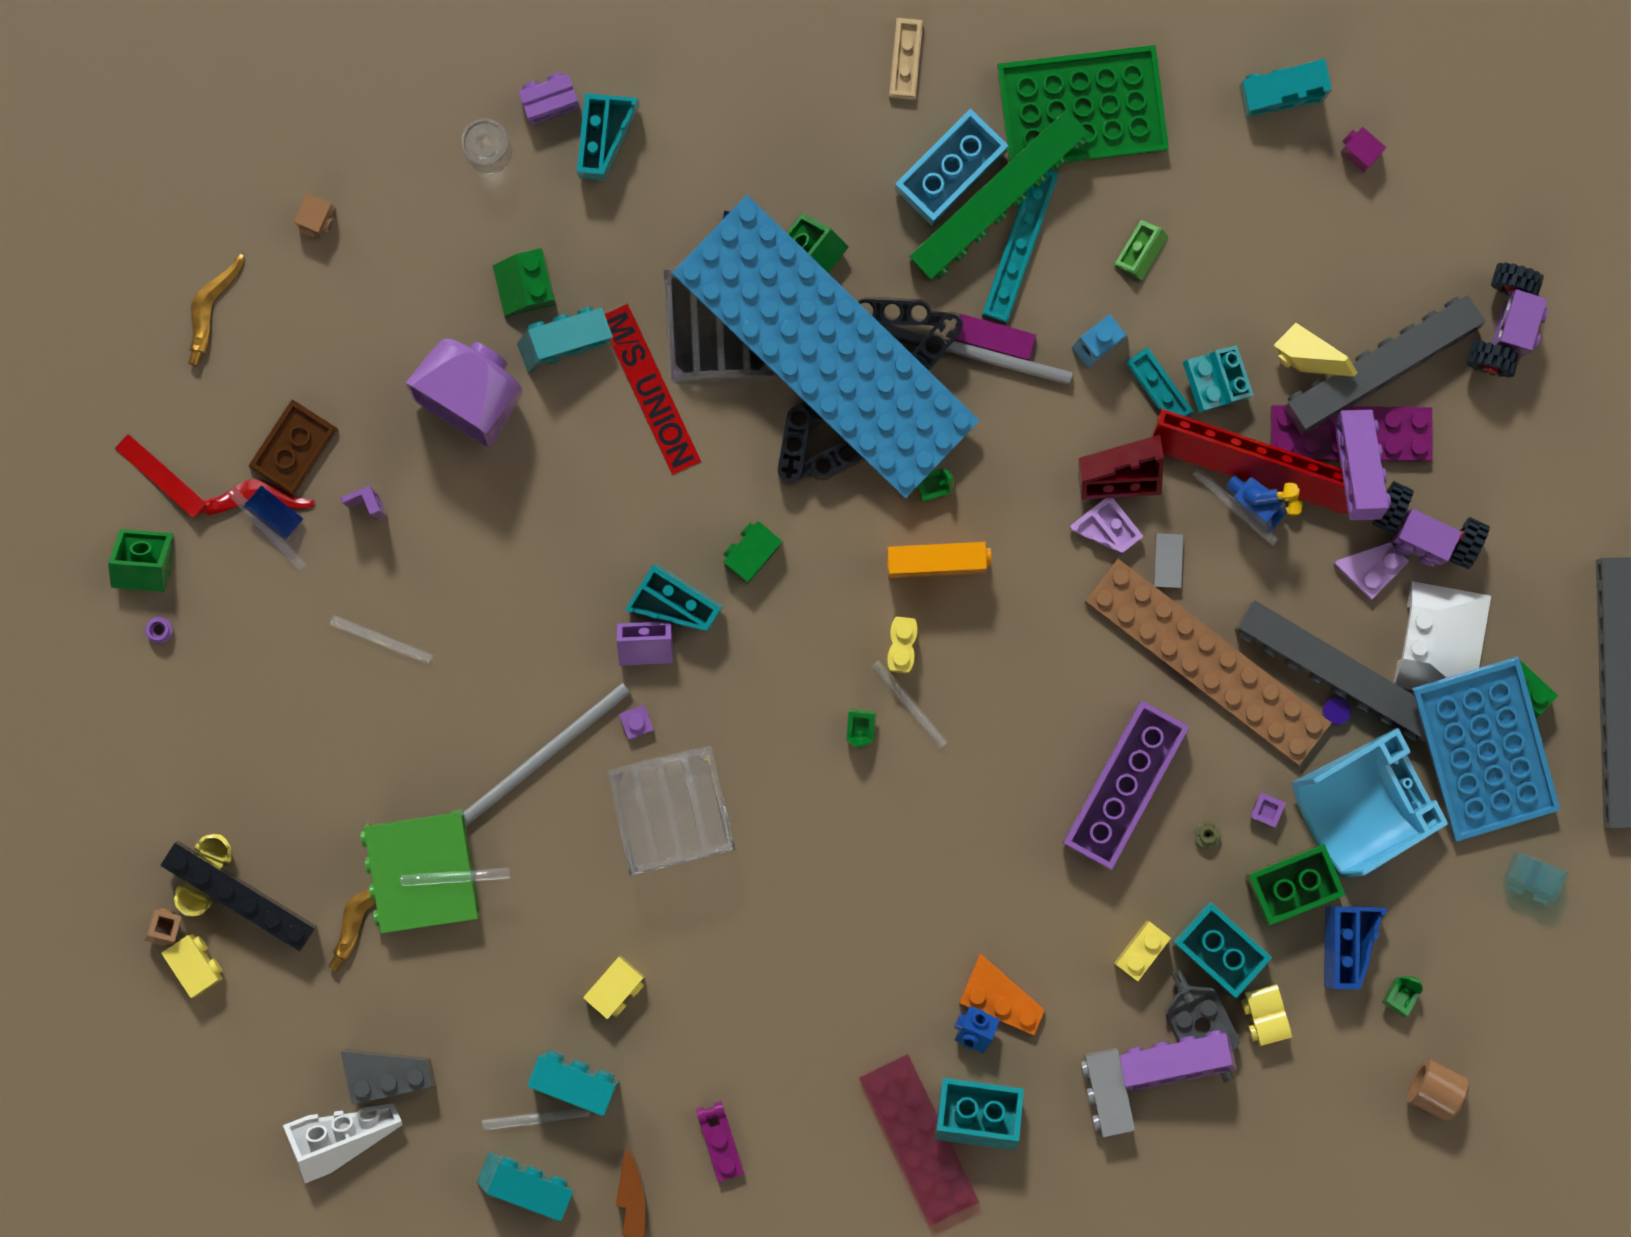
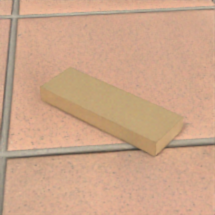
(905, 59)

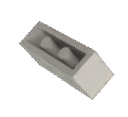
(1108, 1093)

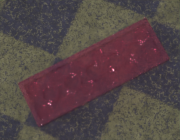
(910, 1127)

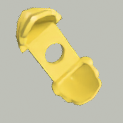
(191, 900)

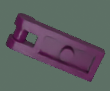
(720, 1142)

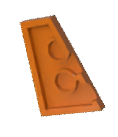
(1000, 997)

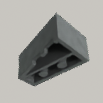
(384, 1075)

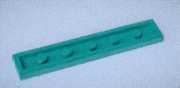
(1018, 250)

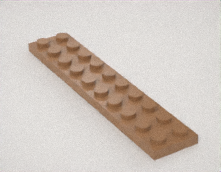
(1208, 662)

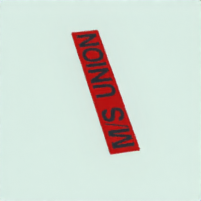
(651, 390)

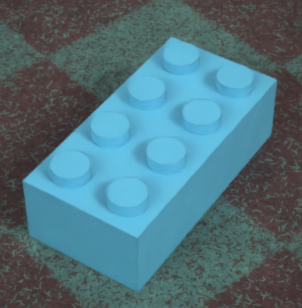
(951, 167)

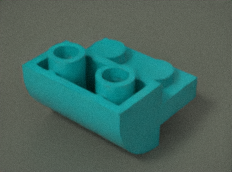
(1218, 379)

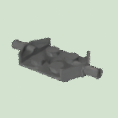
(1197, 1003)

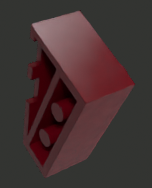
(1123, 471)

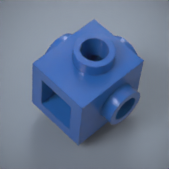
(976, 1029)

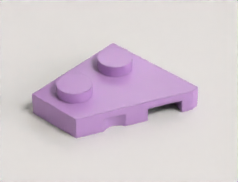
(1108, 526)
(1372, 568)

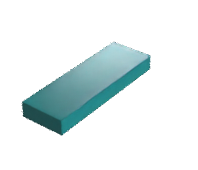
(1158, 383)

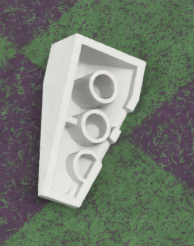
(331, 1141)

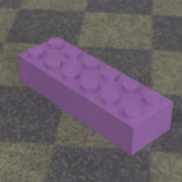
(1125, 785)

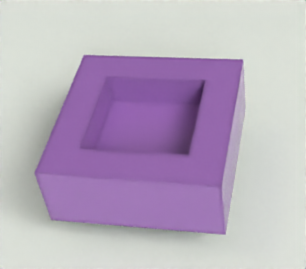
(636, 722)
(1267, 810)

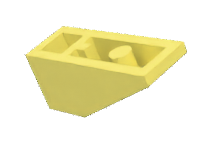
(1311, 354)

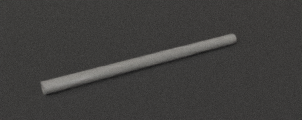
(983, 355)
(545, 753)

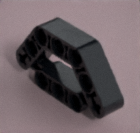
(933, 318)
(807, 468)

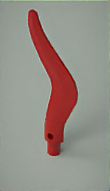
(247, 489)

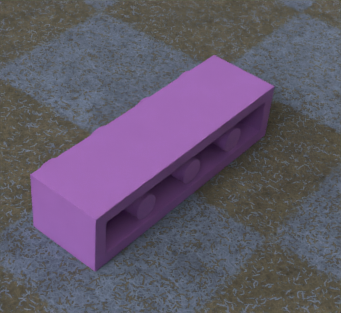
(1361, 465)
(1177, 1061)

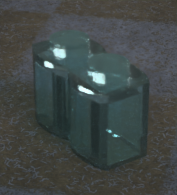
(1535, 877)

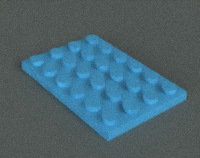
(1486, 749)

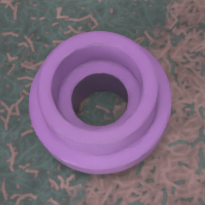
(151, 627)

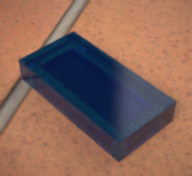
(273, 512)

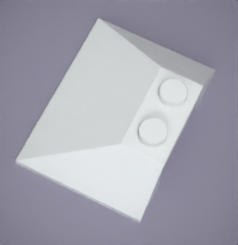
(1441, 634)

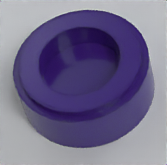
(1336, 711)

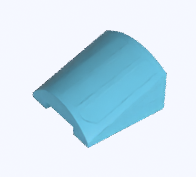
(1367, 805)

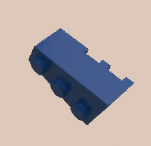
(1348, 944)

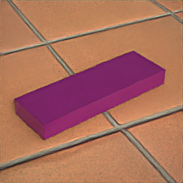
(996, 337)

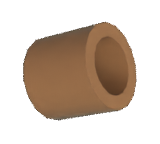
(1438, 1090)

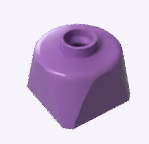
(466, 388)

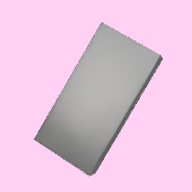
(1168, 560)

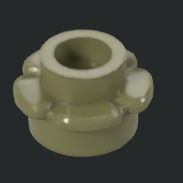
(1200, 832)

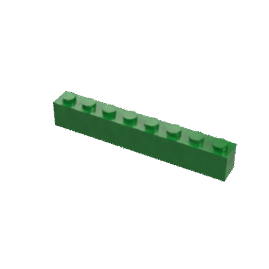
(998, 194)

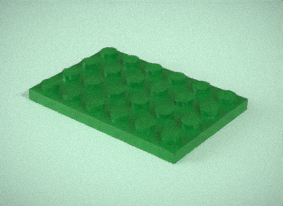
(1107, 91)

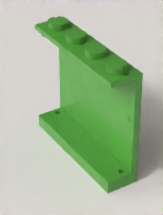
(419, 847)

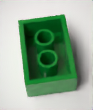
(1295, 884)

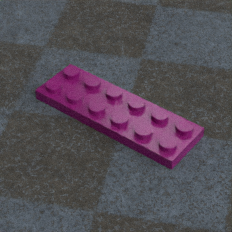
(1402, 432)

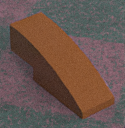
(632, 1197)

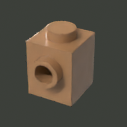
(314, 216)
(163, 927)

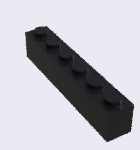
(238, 895)

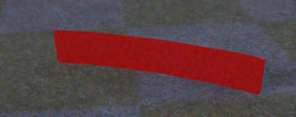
(160, 475)

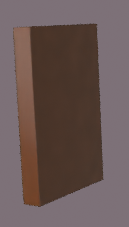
(293, 447)

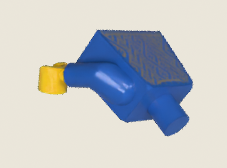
(1265, 505)

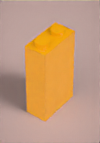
(938, 559)

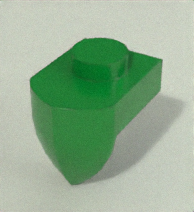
(936, 485)
(861, 728)
(1403, 994)

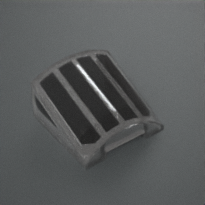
(702, 345)

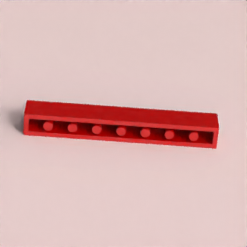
(1248, 458)

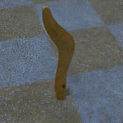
(202, 306)
(351, 923)

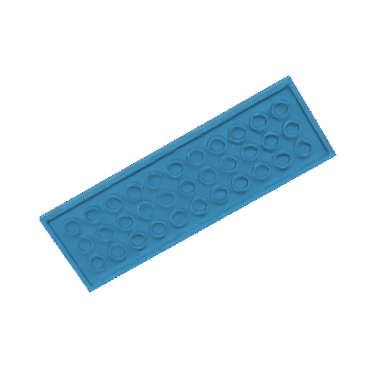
(825, 346)

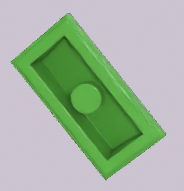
(1141, 250)

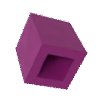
(1362, 148)

